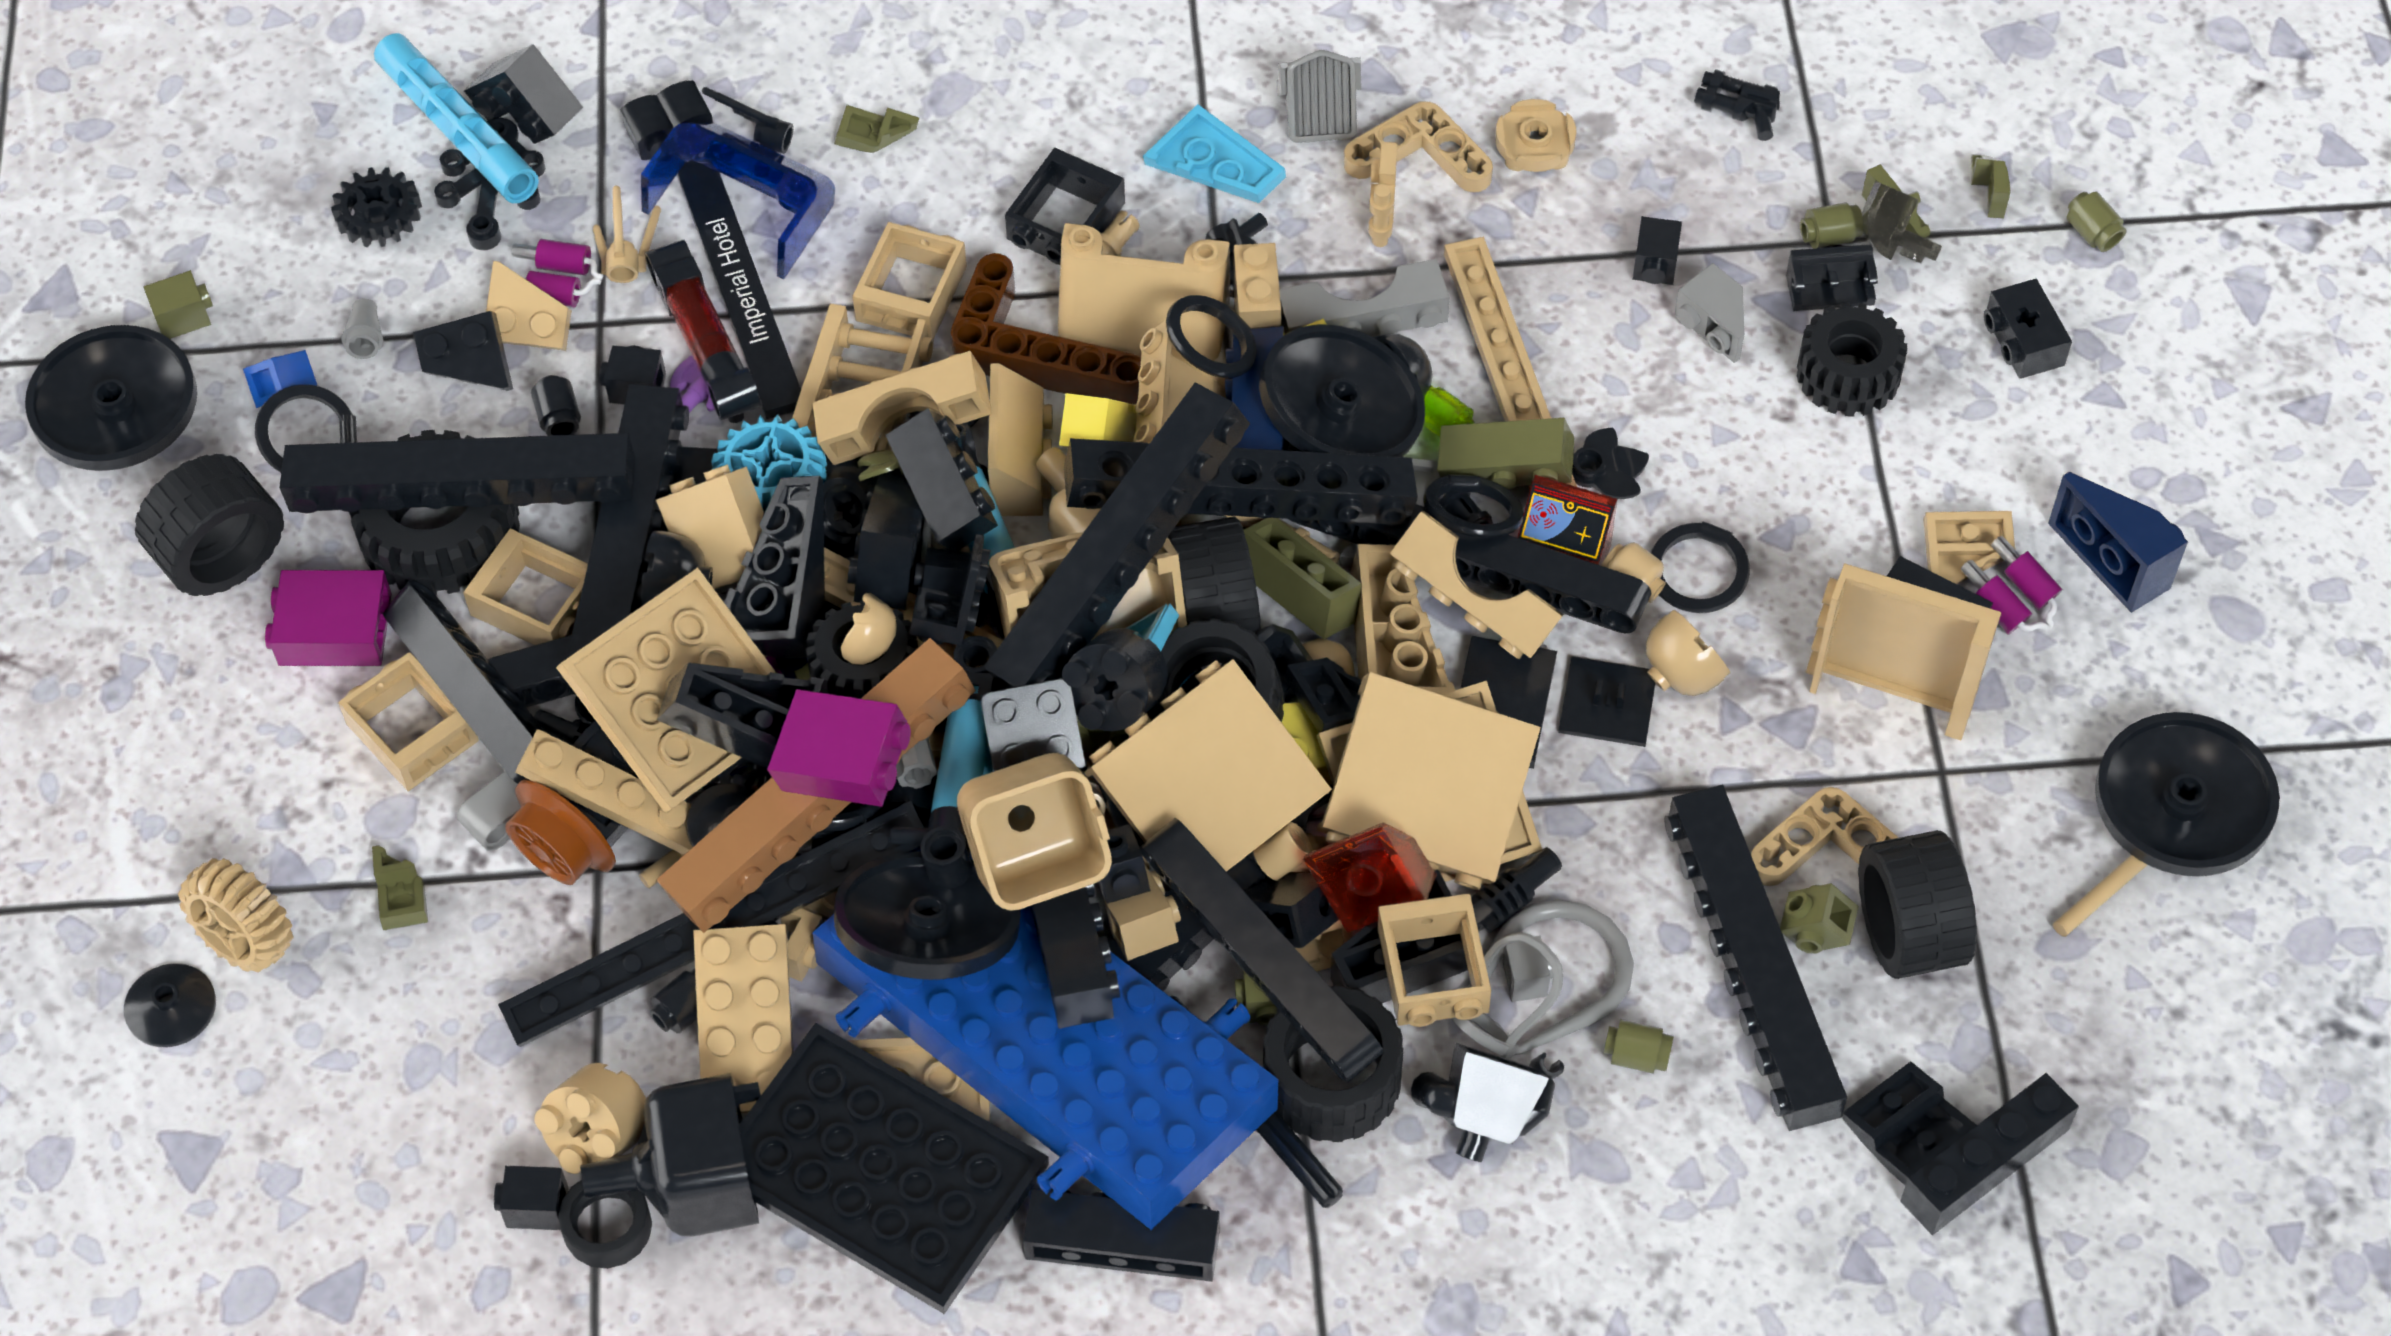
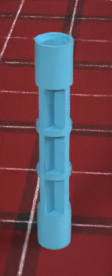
(456, 118)

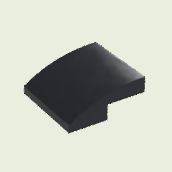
(1906, 1121)

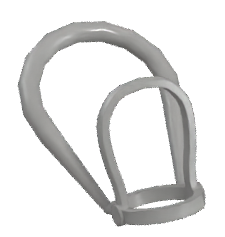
(1506, 1044)

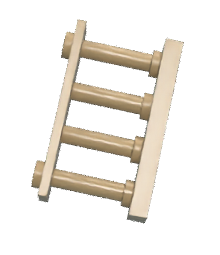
(829, 365)

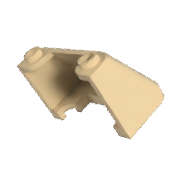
(1120, 298)
(1024, 570)

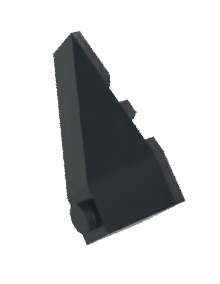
(784, 574)

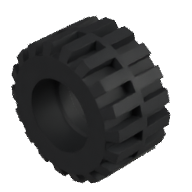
(1854, 333)
(847, 679)

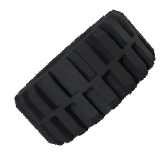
(438, 556)

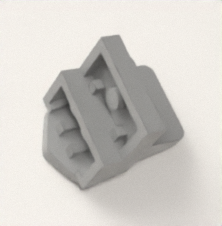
(1320, 96)

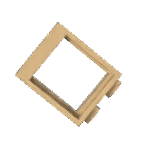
(900, 312)
(502, 570)
(428, 751)
(1430, 920)

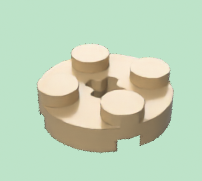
(1532, 154)

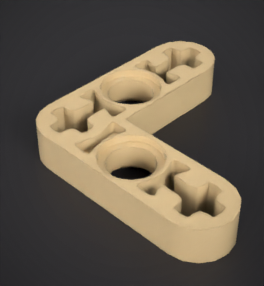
(1418, 136)
(1822, 828)

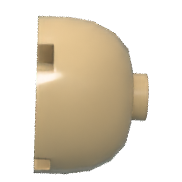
(1682, 657)

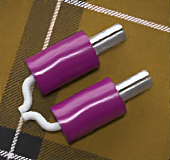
(561, 258)
(2027, 577)

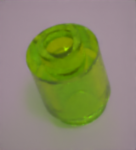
(1444, 410)

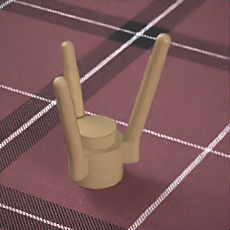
(622, 261)

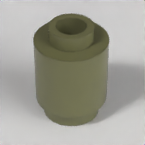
(2096, 221)
(1832, 225)
(1638, 1046)

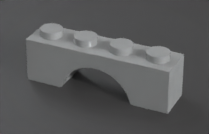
(1410, 302)

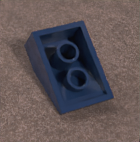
(2118, 539)

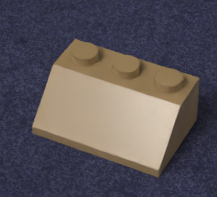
(1017, 443)

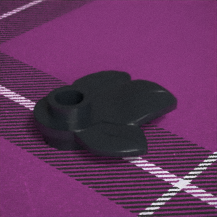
(1611, 464)

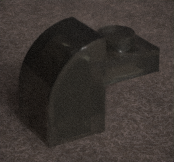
(1886, 221)

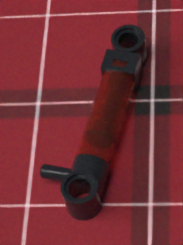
(687, 300)

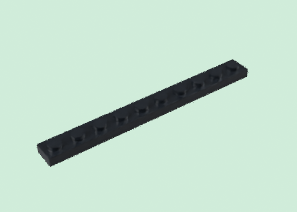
(672, 942)

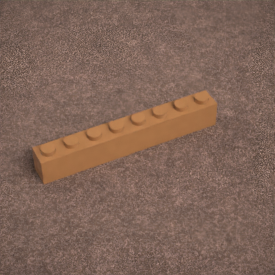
(777, 823)

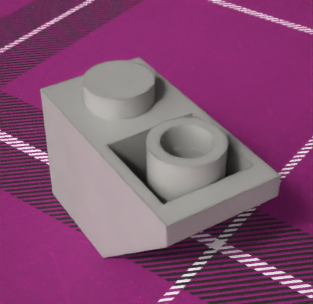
(1714, 310)

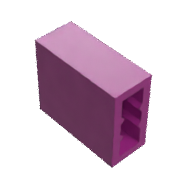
(329, 618)
(839, 748)

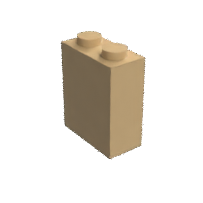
(1257, 285)
(718, 516)

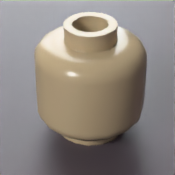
(1639, 563)

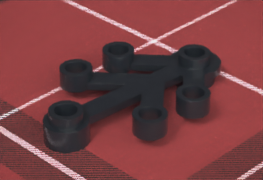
(490, 236)

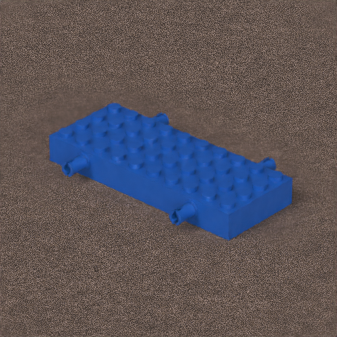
(1122, 1100)

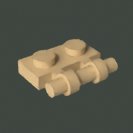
(1383, 194)

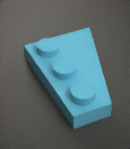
(1215, 156)

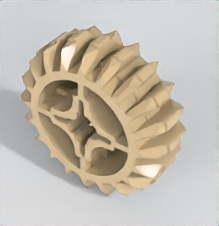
(235, 915)

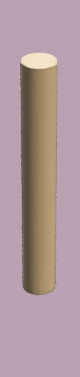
(2098, 896)

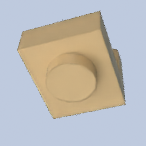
(801, 944)

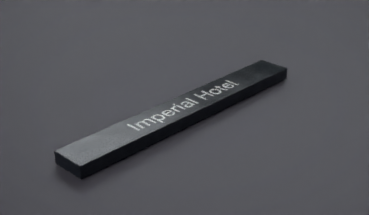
(740, 288)

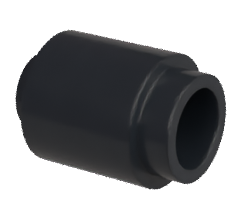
(556, 406)
(676, 1003)

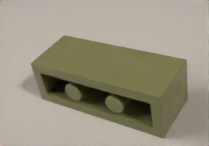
(1508, 451)
(1302, 578)

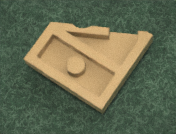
(526, 312)
(1962, 537)

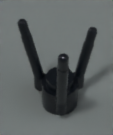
(768, 131)

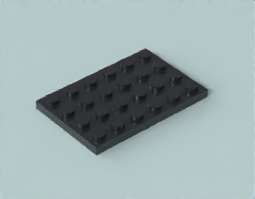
(884, 1167)

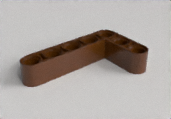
(982, 330)

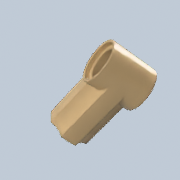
(1286, 851)

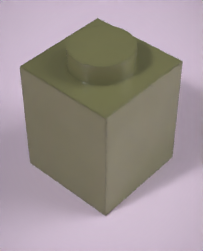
(179, 304)

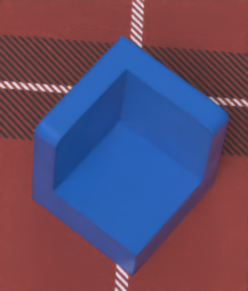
(278, 373)

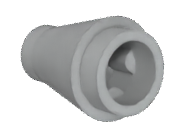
(363, 332)

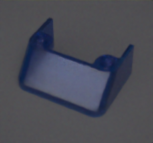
(791, 183)

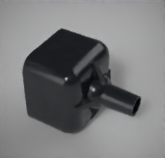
(687, 1158)

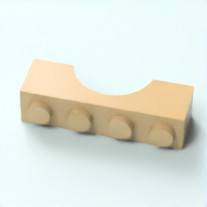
(853, 420)
(1430, 552)
(1144, 920)

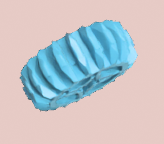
(765, 450)

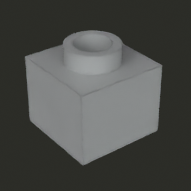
(1526, 971)

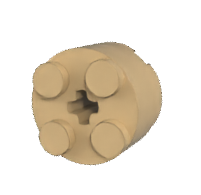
(592, 1116)

